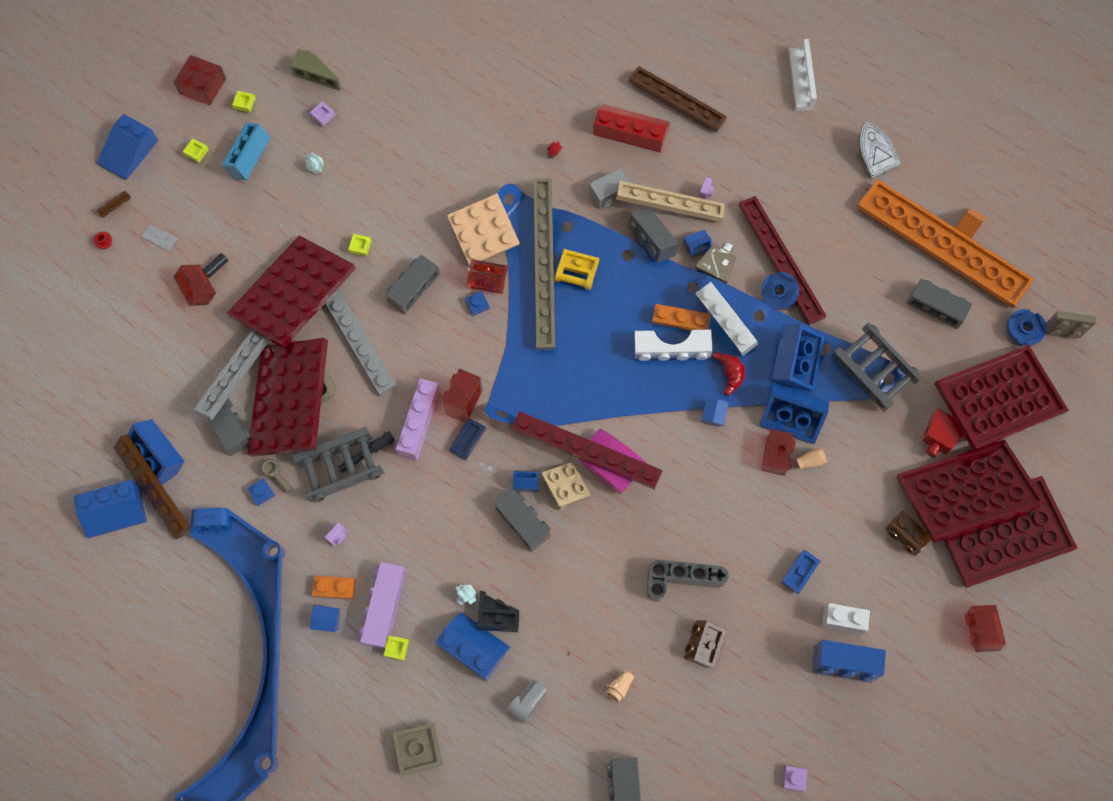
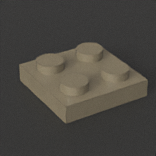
(1070, 324)
(417, 749)

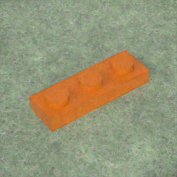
(680, 318)

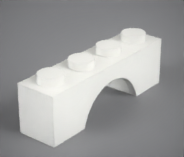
(727, 318)
(696, 346)

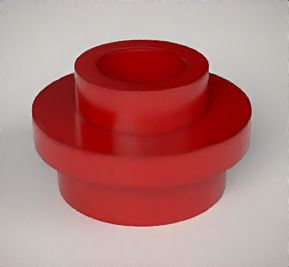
(554, 149)
(106, 243)

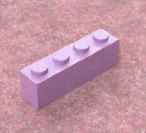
(418, 419)
(383, 605)

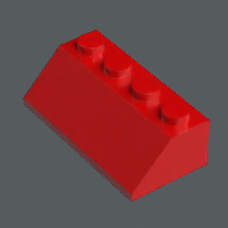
(630, 128)

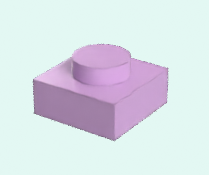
(322, 113)
(707, 189)
(336, 535)
(795, 778)

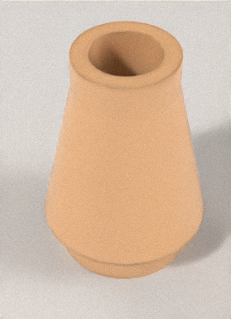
(812, 459)
(619, 687)

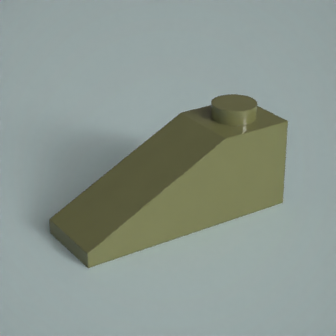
(311, 68)

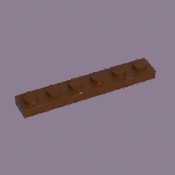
(677, 99)
(151, 487)

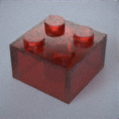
(200, 80)
(462, 395)

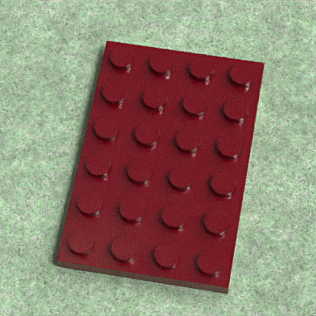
(291, 291)
(1001, 397)
(288, 398)
(970, 491)
(1012, 542)

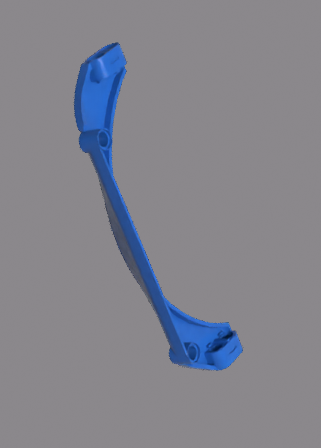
(249, 555)

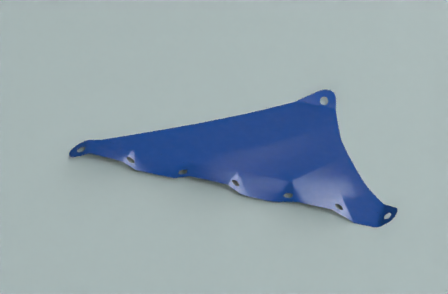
(594, 354)

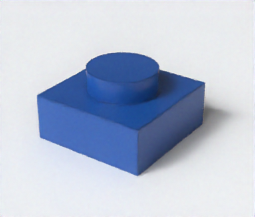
(477, 303)
(260, 492)

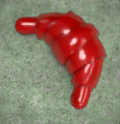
(733, 371)

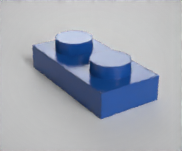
(801, 572)

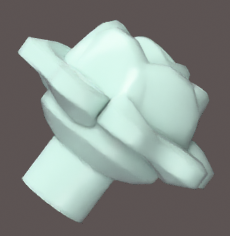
(314, 163)
(466, 594)

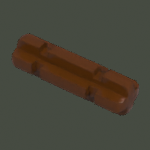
(113, 204)

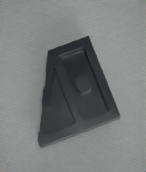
(496, 615)

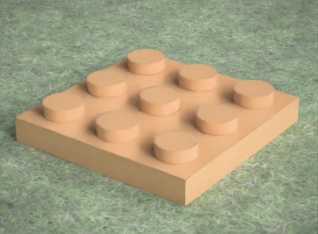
(483, 229)

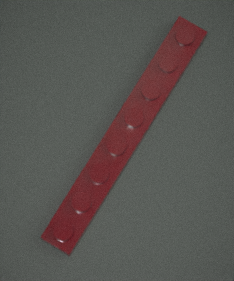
(781, 258)
(587, 450)

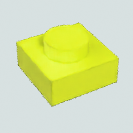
(243, 101)
(195, 150)
(360, 245)
(396, 648)

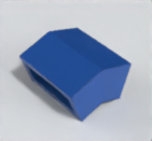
(697, 242)
(715, 412)
(525, 481)
(325, 618)

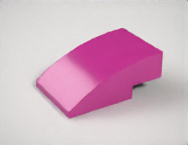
(614, 480)

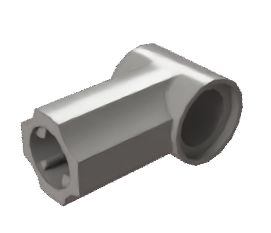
(524, 704)

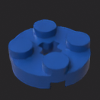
(784, 300)
(1019, 335)

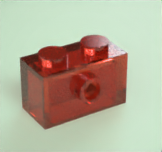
(487, 276)
(194, 285)
(777, 452)
(985, 628)

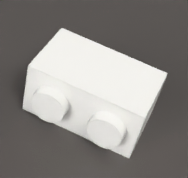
(845, 618)

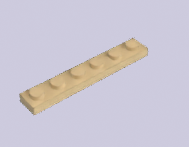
(670, 201)

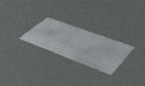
(159, 237)

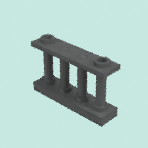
(870, 385)
(324, 452)

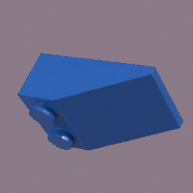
(126, 146)

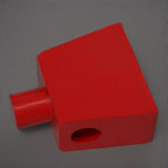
(941, 433)

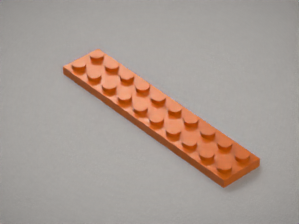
(945, 243)

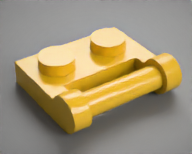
(577, 263)

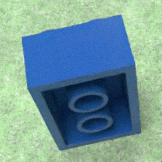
(848, 660)

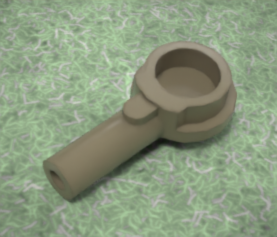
(272, 469)

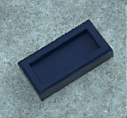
(467, 439)

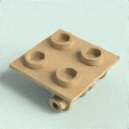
(565, 485)

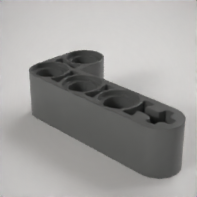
(687, 578)

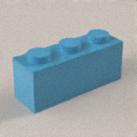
(246, 151)

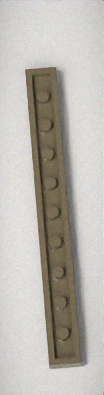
(544, 264)

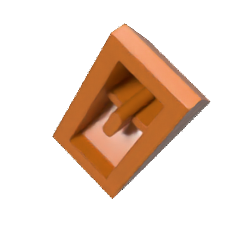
(970, 222)

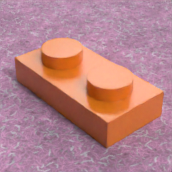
(333, 587)

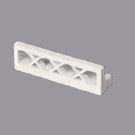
(802, 77)

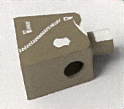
(718, 262)

